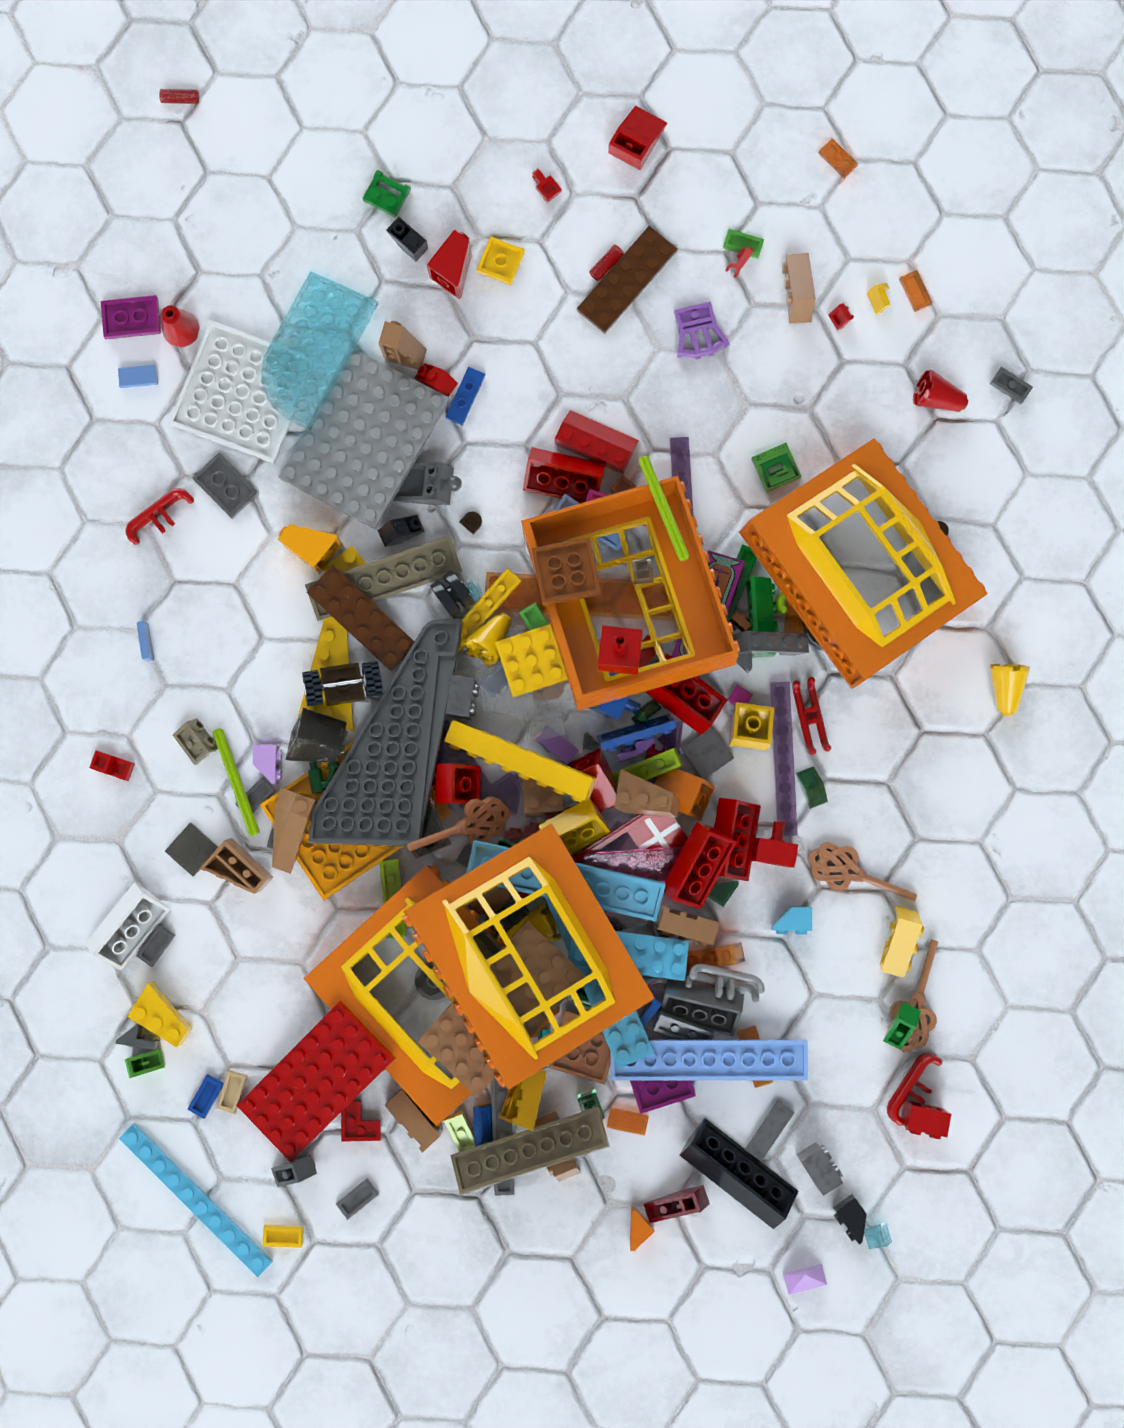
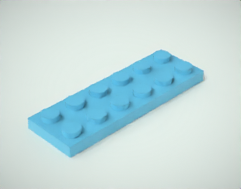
(650, 954)

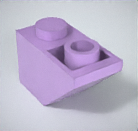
(266, 760)

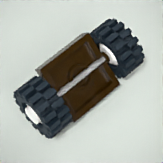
(342, 683)

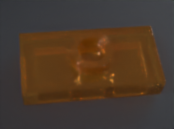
(838, 158)

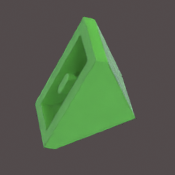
(144, 1063)

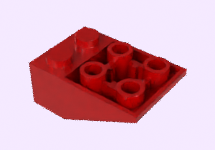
(636, 137)

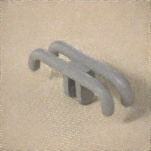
(725, 978)

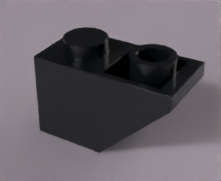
(407, 239)
(400, 530)
(853, 1216)

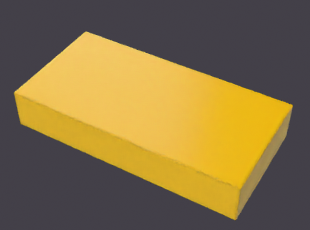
(283, 1236)

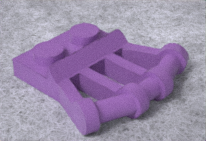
(696, 319)

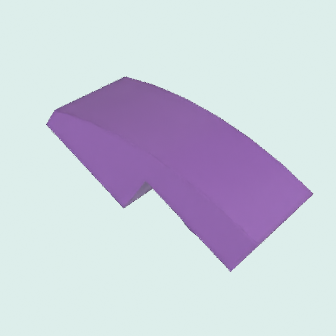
(640, 746)
(560, 748)

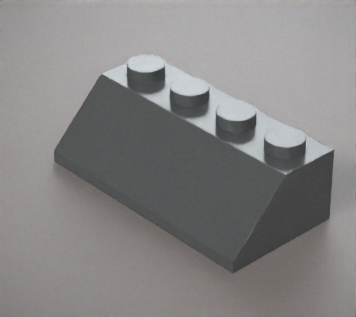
(702, 1007)

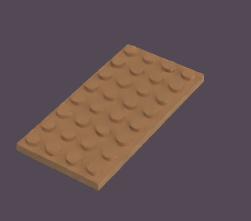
(551, 971)

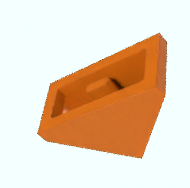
(639, 1229)

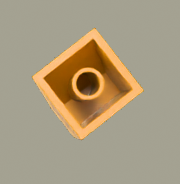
(310, 545)

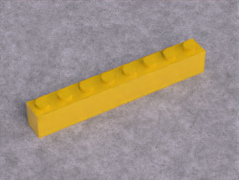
(521, 760)

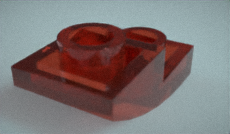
(514, 833)

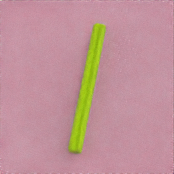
(663, 508)
(236, 782)

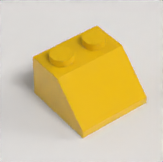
(751, 726)

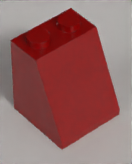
(451, 263)
(606, 786)

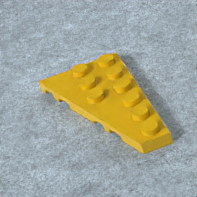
(331, 651)

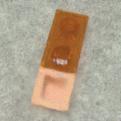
(716, 956)

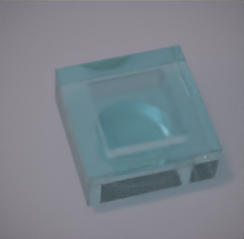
(474, 590)

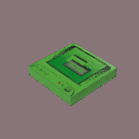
(776, 467)

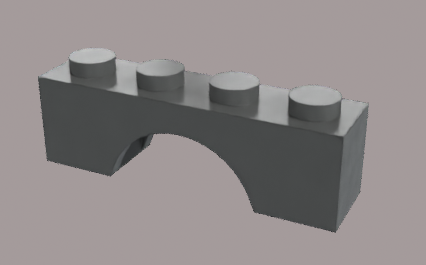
(772, 642)

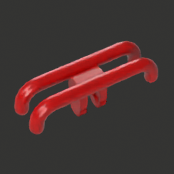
(153, 511)
(810, 716)
(908, 1083)

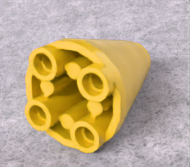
(482, 641)

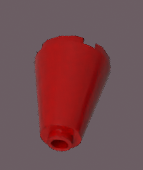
(179, 326)
(939, 393)

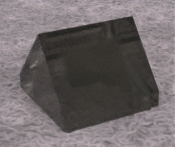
(589, 742)

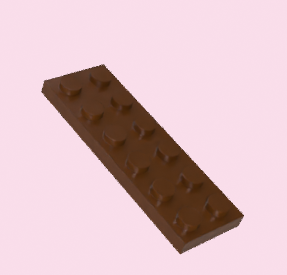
(626, 279)
(361, 617)

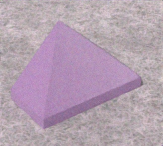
(805, 1279)

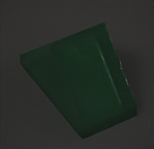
(812, 787)
(722, 892)
(589, 1100)

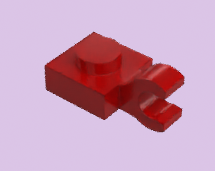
(547, 186)
(743, 257)

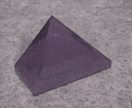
(672, 739)

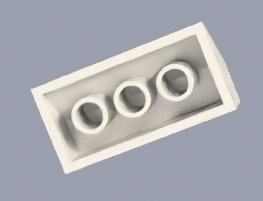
(127, 927)

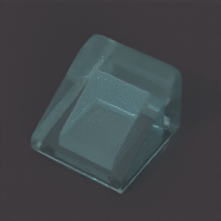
(877, 1236)

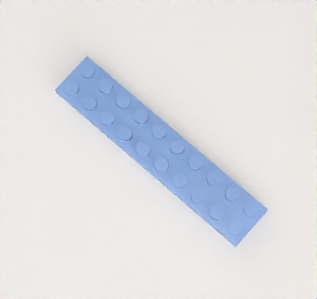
(719, 1061)

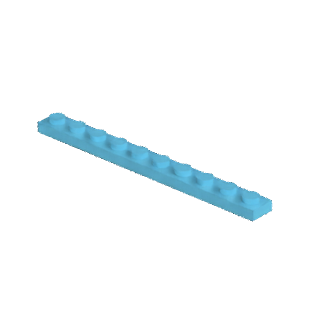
(195, 1199)

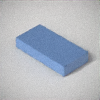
(137, 376)
(145, 641)

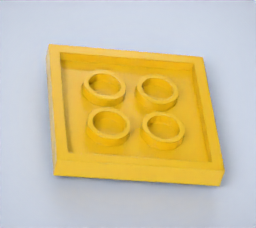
(531, 660)

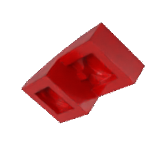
(112, 765)

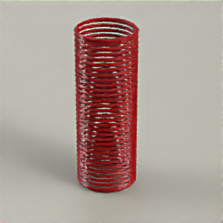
(195, 97)
(607, 262)

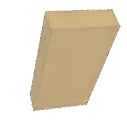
(232, 1091)

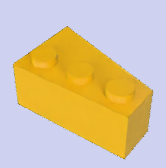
(901, 942)
(159, 1016)
(523, 1101)

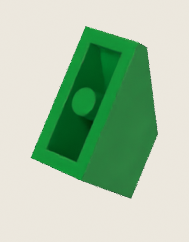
(902, 1025)

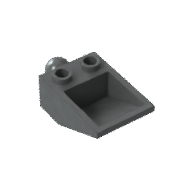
(429, 484)

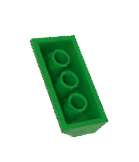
(761, 607)

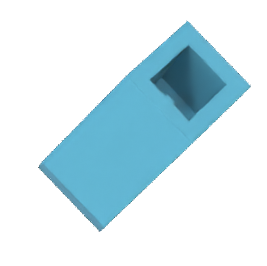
(794, 919)

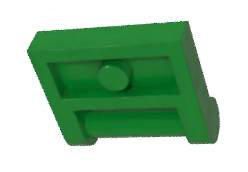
(384, 199)

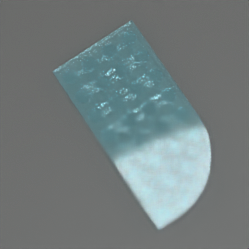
(313, 347)

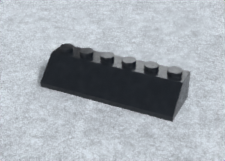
(739, 1173)

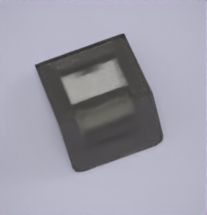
(642, 571)

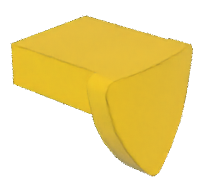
(879, 297)

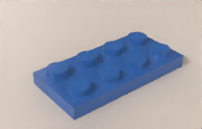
(628, 734)

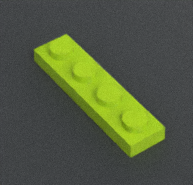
(653, 766)
(390, 885)

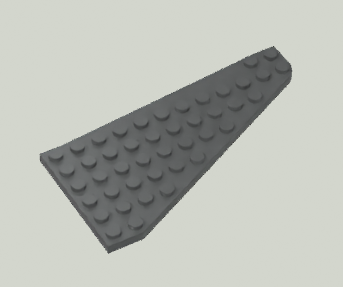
(389, 770)

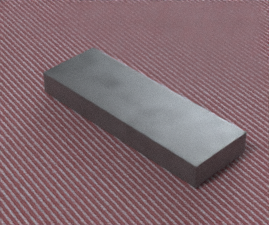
(769, 1130)

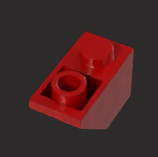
(436, 379)

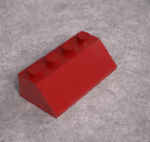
(595, 441)
(562, 474)
(690, 701)
(739, 822)
(698, 865)

